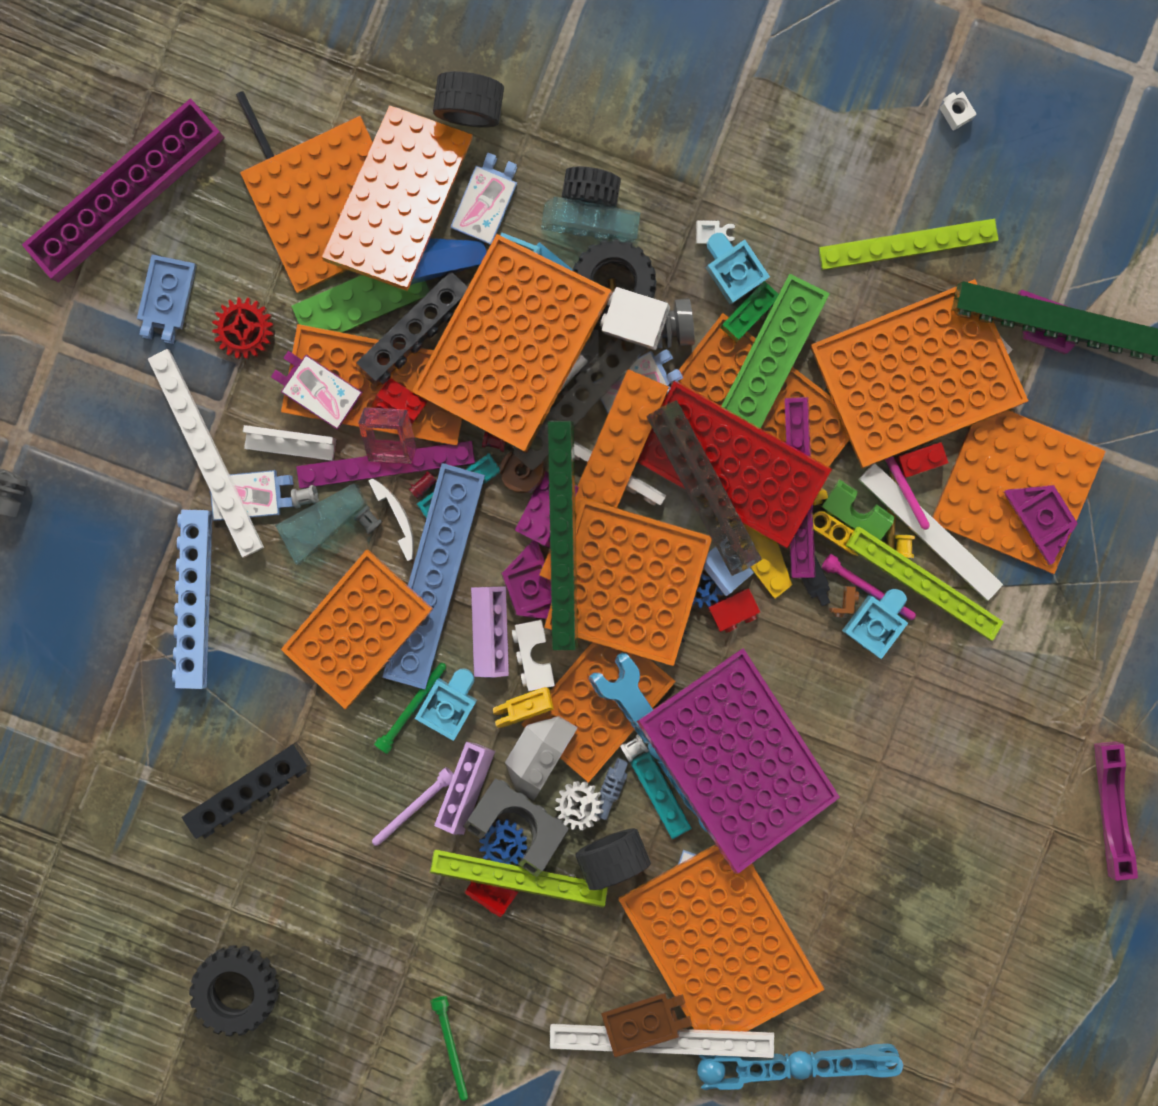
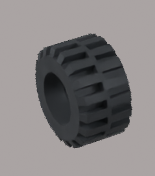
(591, 186)

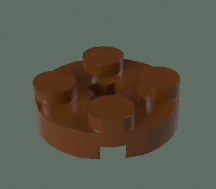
(520, 484)

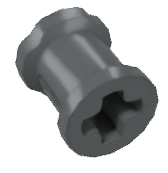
(370, 524)

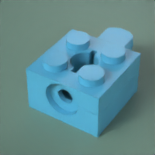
(734, 268)
(878, 623)
(448, 704)

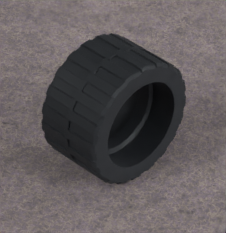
(468, 99)
(613, 859)

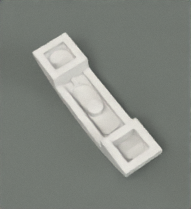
(383, 493)

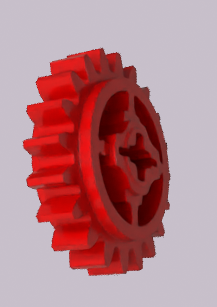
(241, 318)

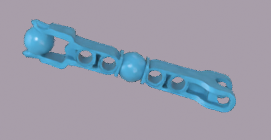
(632, 703)
(800, 1065)

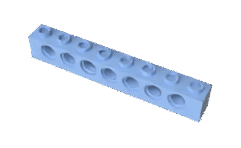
(200, 610)

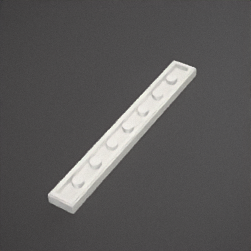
(935, 537)

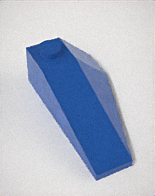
(448, 256)

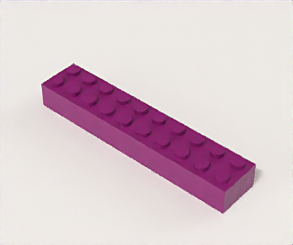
(123, 191)

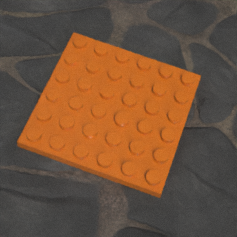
(304, 196)
(1008, 455)
(635, 580)

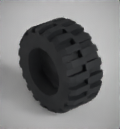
(620, 253)
(214, 1011)

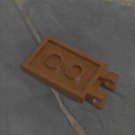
(644, 1023)

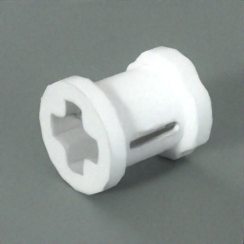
(634, 748)

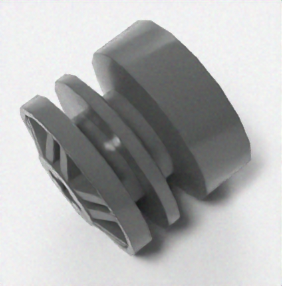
(679, 324)
(8, 484)

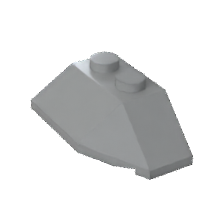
(538, 753)

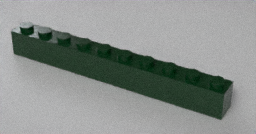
(1056, 321)
(563, 535)

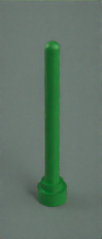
(386, 741)
(440, 1006)

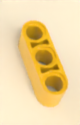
(828, 528)

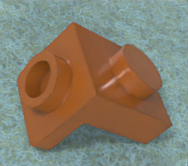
(850, 599)

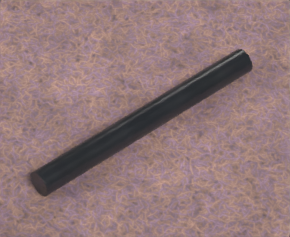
(255, 125)

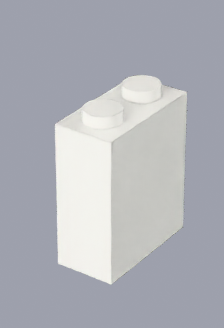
(635, 318)

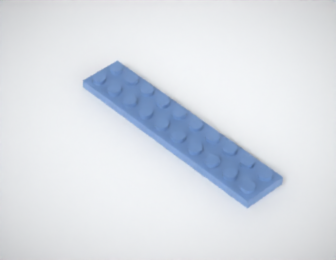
(437, 569)

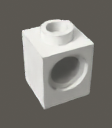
(957, 120)

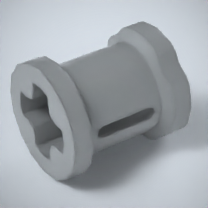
(304, 496)

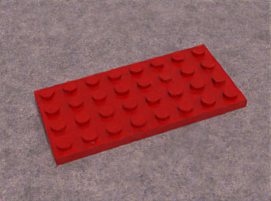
(761, 474)

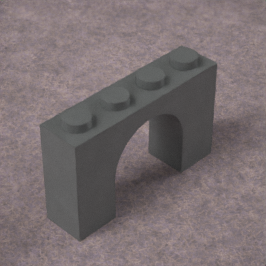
(546, 830)

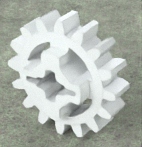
(573, 798)

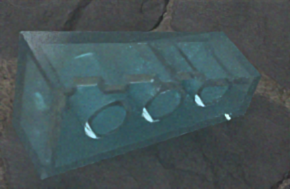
(589, 219)
(318, 523)

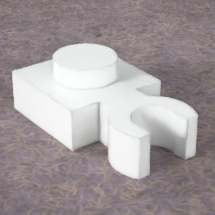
(706, 229)

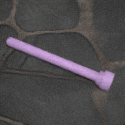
(444, 779)

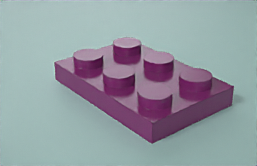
(536, 517)

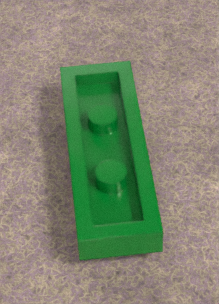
(750, 311)

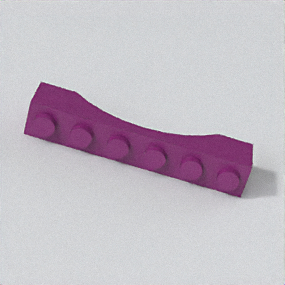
(1111, 783)

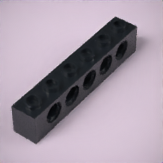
(368, 366)
(196, 818)

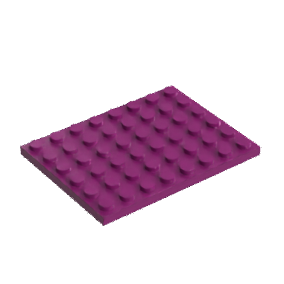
(738, 760)

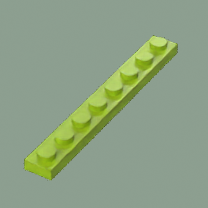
(908, 244)
(924, 583)
(515, 878)

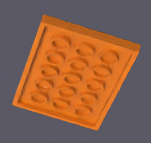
(357, 629)
(599, 721)

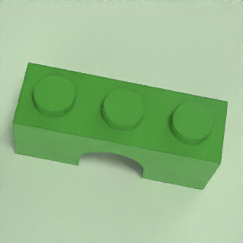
(840, 505)

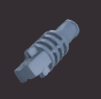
(612, 786)

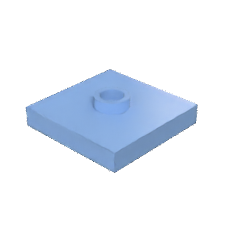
(720, 574)

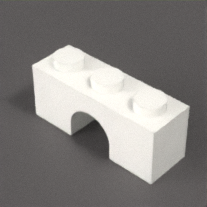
(535, 675)

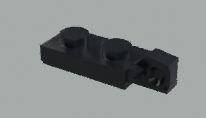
(817, 585)

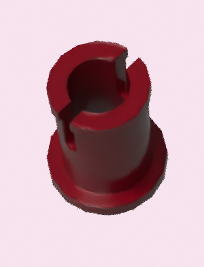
(422, 485)

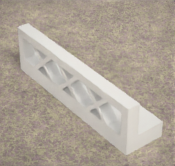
(289, 443)

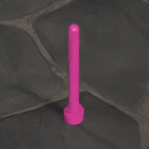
(906, 490)
(832, 565)

